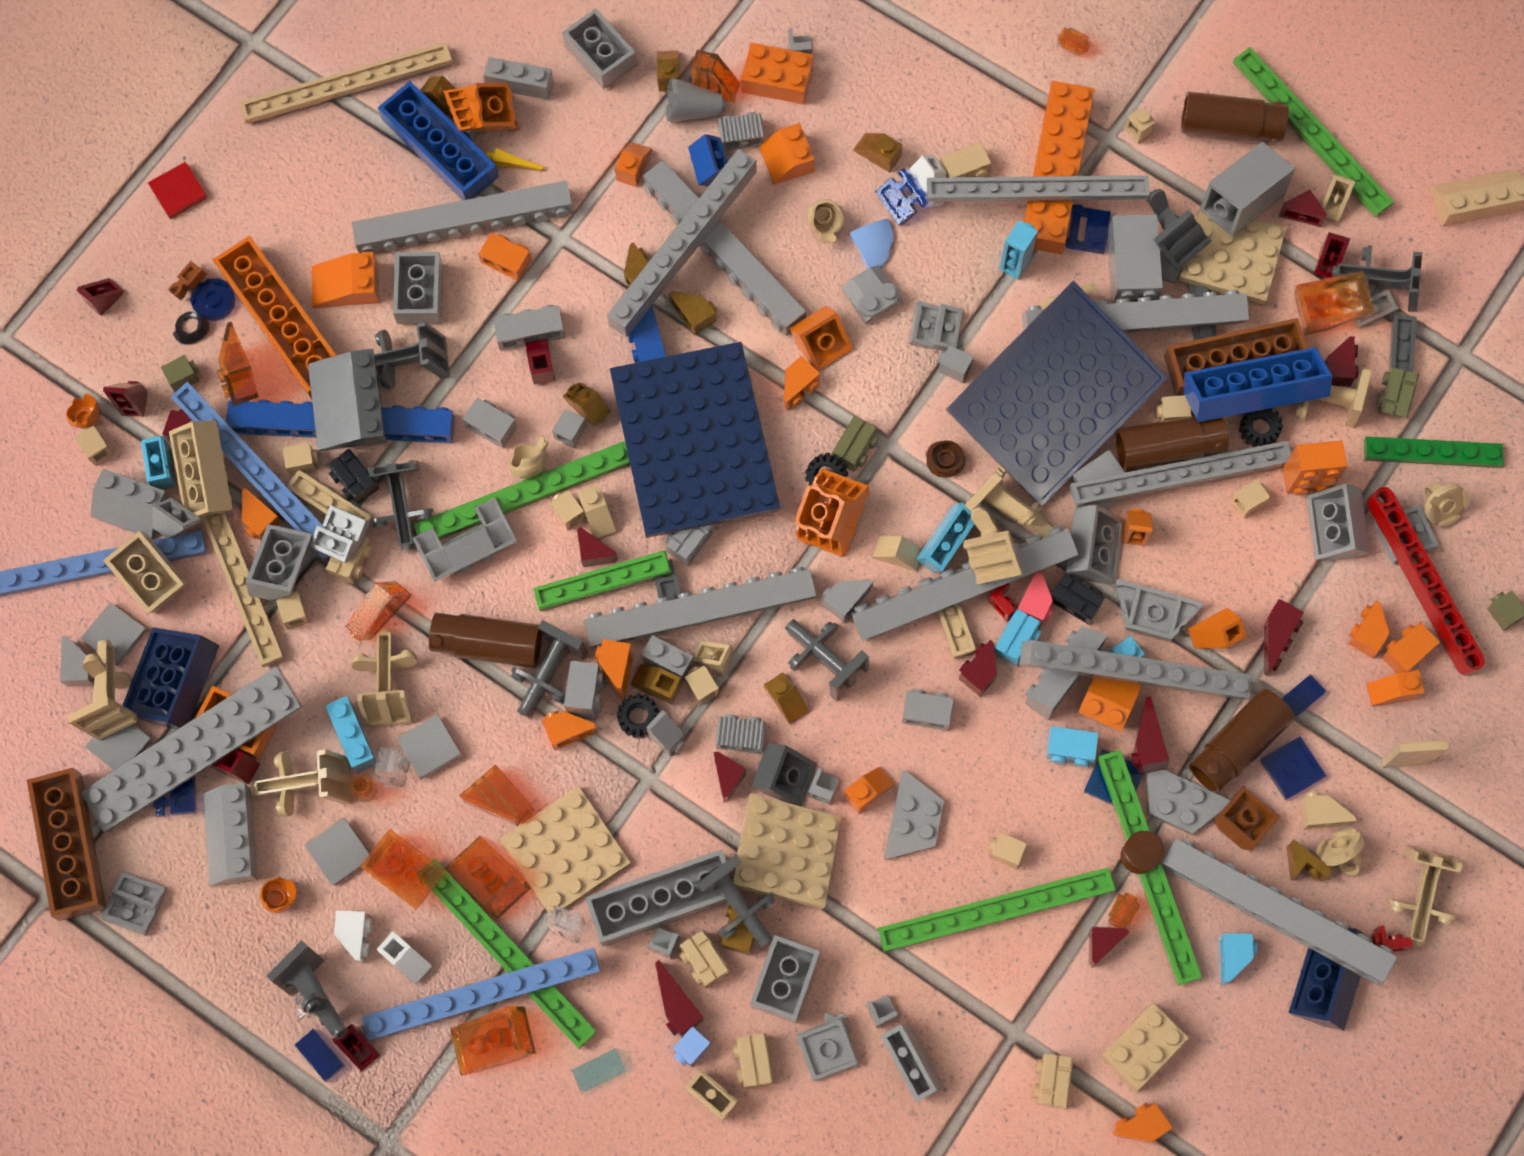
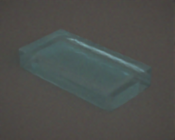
(598, 1070)

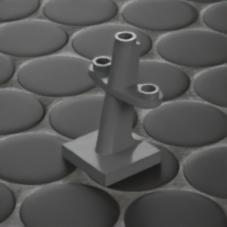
(1180, 236)
(1400, 279)
(429, 351)
(399, 501)
(561, 645)
(844, 673)
(745, 913)
(297, 972)

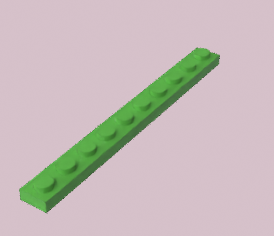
(1313, 131)
(529, 490)
(1155, 881)
(996, 909)
(510, 957)

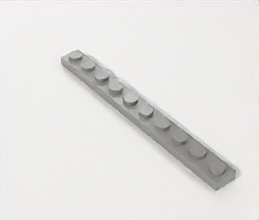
(1038, 188)
(1180, 474)

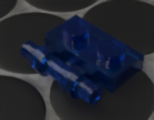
(895, 199)
(181, 800)

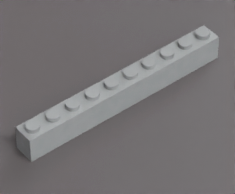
(462, 217)
(682, 243)
(727, 252)
(1169, 312)
(957, 585)
(700, 608)
(1135, 670)
(1279, 912)

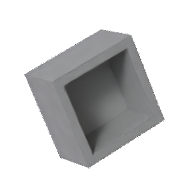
(584, 689)

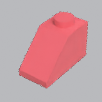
(1037, 599)

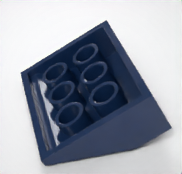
(170, 677)

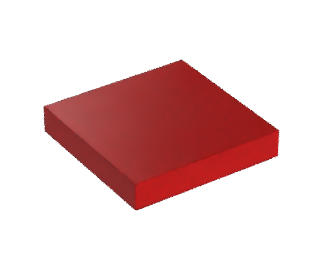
(177, 190)

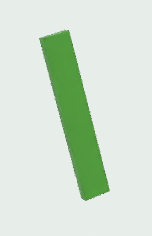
(602, 580)

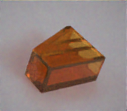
(713, 74)
(377, 609)
(498, 797)

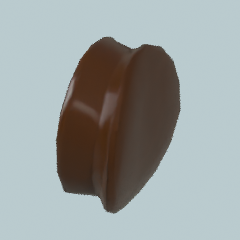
(945, 458)
(1142, 852)

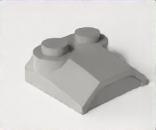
(872, 293)

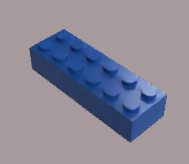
(438, 142)
(1257, 384)

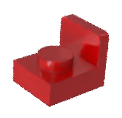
(1001, 604)
(1394, 942)

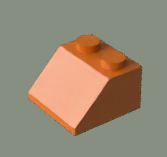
(787, 154)
(821, 337)
(615, 661)
(1109, 701)

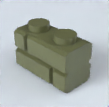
(1397, 393)
(855, 443)

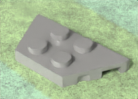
(1154, 611)
(1181, 801)
(914, 818)

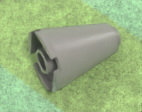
(692, 101)

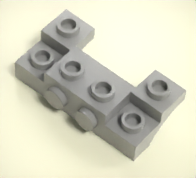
(467, 547)

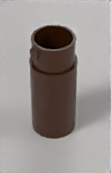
(1234, 117)
(1170, 442)
(486, 639)
(1242, 740)

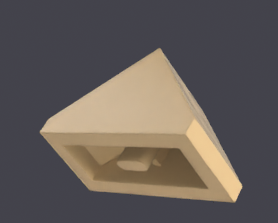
(1337, 196)
(897, 551)
(714, 656)

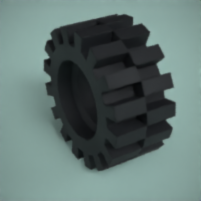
(1257, 438)
(825, 460)
(624, 714)

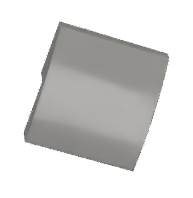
(1382, 304)
(935, 326)
(1102, 466)
(1421, 527)
(339, 534)
(429, 747)
(337, 851)
(133, 903)

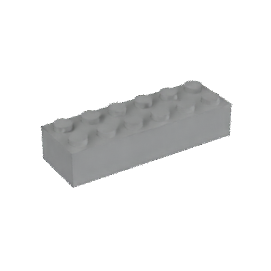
(654, 900)

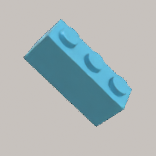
(1018, 249)
(946, 538)
(351, 734)

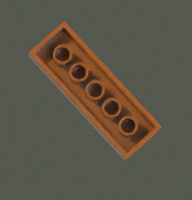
(1232, 348)
(66, 844)

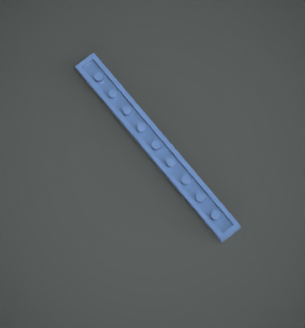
(249, 463)
(91, 565)
(481, 994)

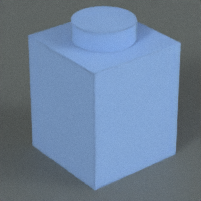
(691, 1047)

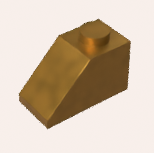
(667, 68)
(879, 150)
(693, 310)

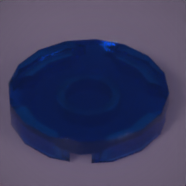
(213, 299)

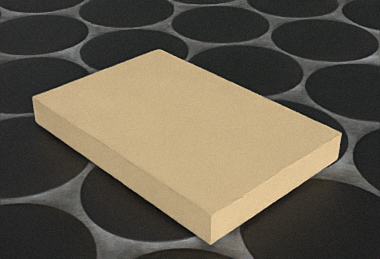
(1414, 753)

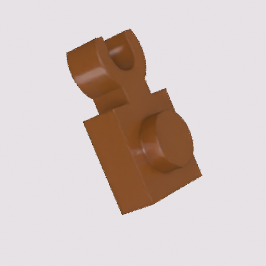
(189, 278)

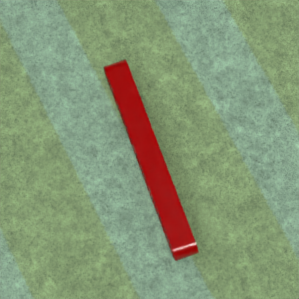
(1423, 591)

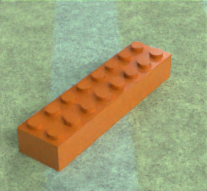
(1059, 155)
(273, 308)

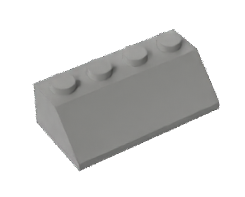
(1056, 685)
(230, 835)

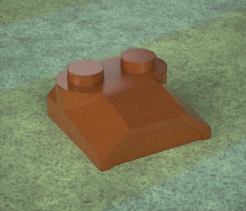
(1245, 819)

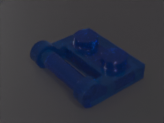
(1095, 230)

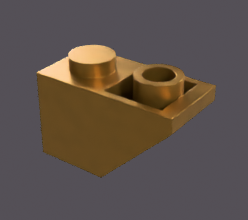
(434, 89)
(635, 263)
(587, 403)
(657, 682)
(741, 939)

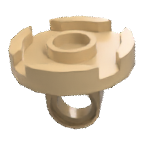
(1445, 503)
(1342, 848)

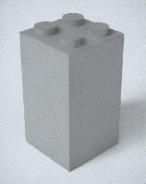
(1247, 189)
(1134, 257)

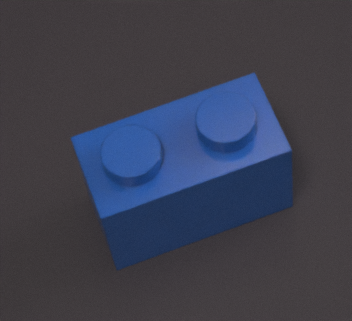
(707, 158)

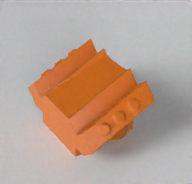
(482, 107)
(831, 512)

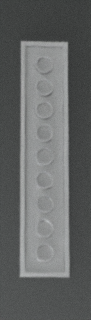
(191, 749)

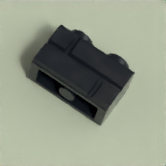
(352, 476)
(1077, 598)

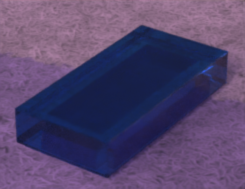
(1304, 695)
(319, 1055)

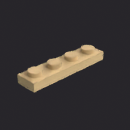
(320, 496)

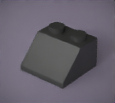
(784, 774)

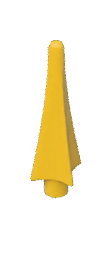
(504, 159)

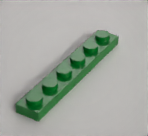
(1433, 452)

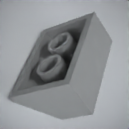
(125, 502)
(1338, 523)
(1098, 544)
(277, 562)

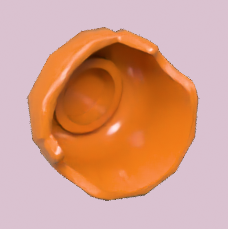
(83, 412)
(278, 895)

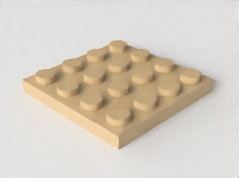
(1236, 262)
(565, 851)
(786, 851)

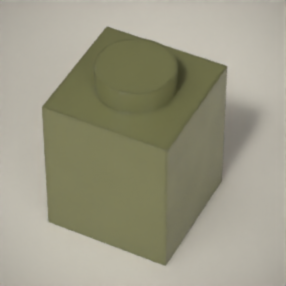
(180, 371)
(1506, 609)

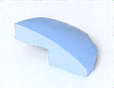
(874, 242)

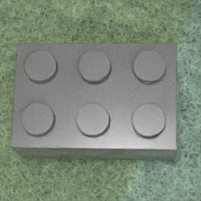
(599, 48)
(418, 287)
(785, 979)

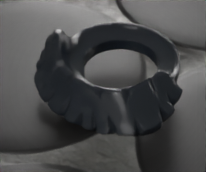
(185, 338)

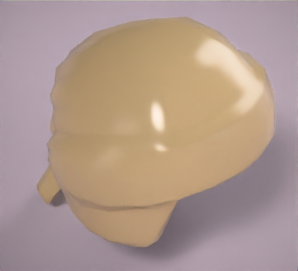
(825, 219)
(528, 459)

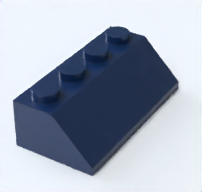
(1325, 991)

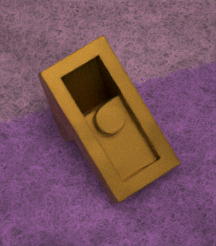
(786, 698)
(1301, 858)

